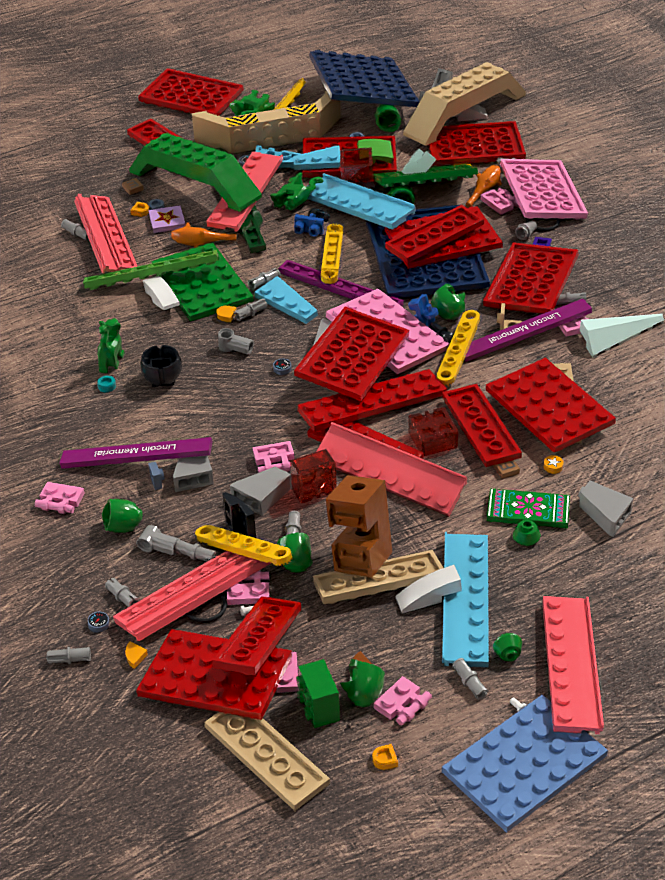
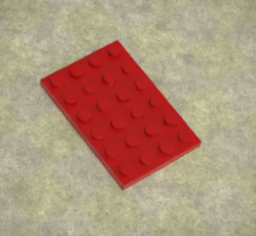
(190, 92)
(477, 143)
(315, 144)
(476, 241)
(531, 278)
(352, 353)
(550, 404)
(186, 676)

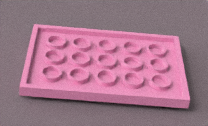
(543, 189)
(420, 343)

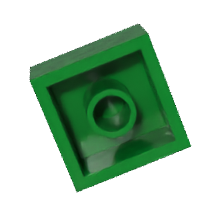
(318, 693)

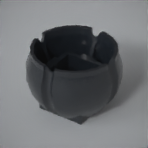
(161, 365)

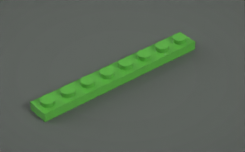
(144, 271)

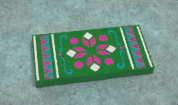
(516, 506)

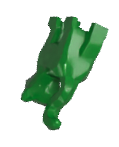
(251, 104)
(294, 192)
(109, 345)

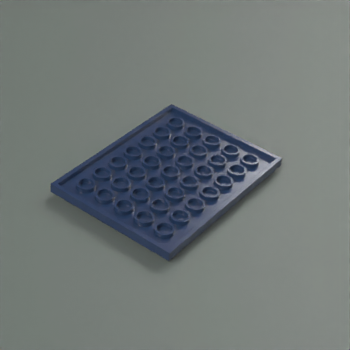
(363, 79)
(399, 281)

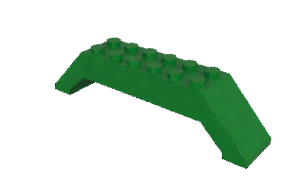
(200, 164)

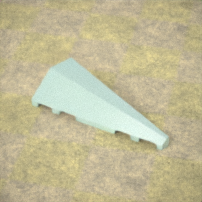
(419, 162)
(606, 332)

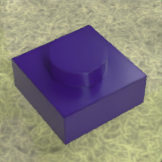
(542, 241)

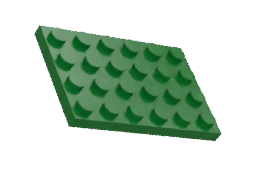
(433, 174)
(206, 286)

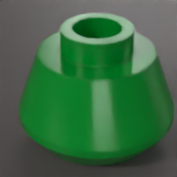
(526, 533)
(508, 646)

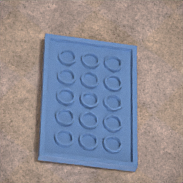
(522, 764)

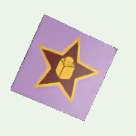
(166, 219)

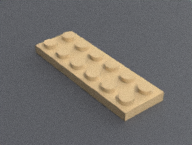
(392, 575)
(269, 757)

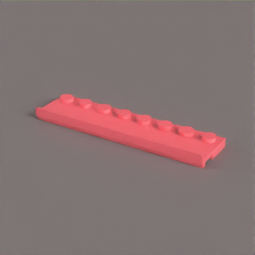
(260, 169)
(105, 233)
(403, 472)
(186, 593)
(572, 665)

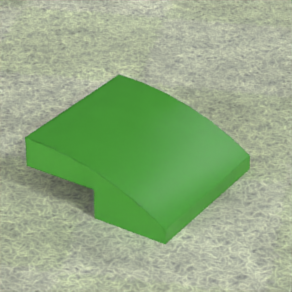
(380, 149)

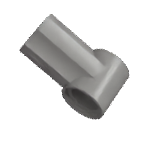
(228, 342)
(153, 539)

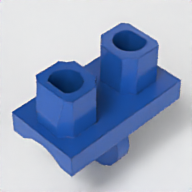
(308, 224)
(424, 310)

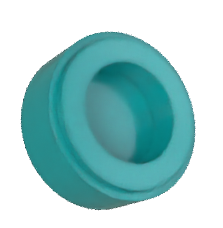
(106, 384)

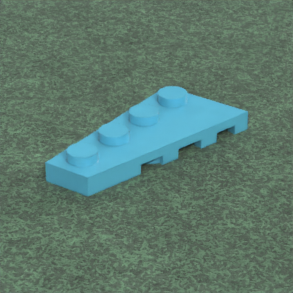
(287, 300)

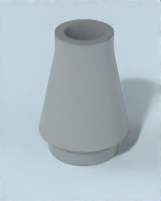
(524, 230)

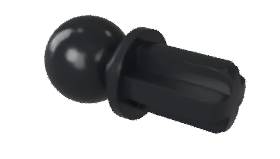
(320, 214)
(442, 331)

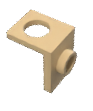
(505, 323)

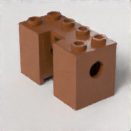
(366, 540)

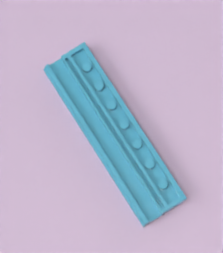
(361, 202)
(467, 610)

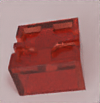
(356, 165)
(433, 431)
(313, 475)

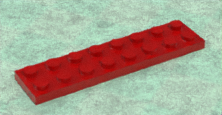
(379, 399)

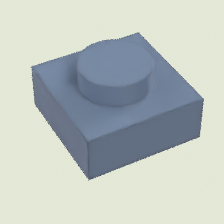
(156, 475)

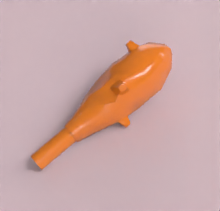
(486, 180)
(198, 236)

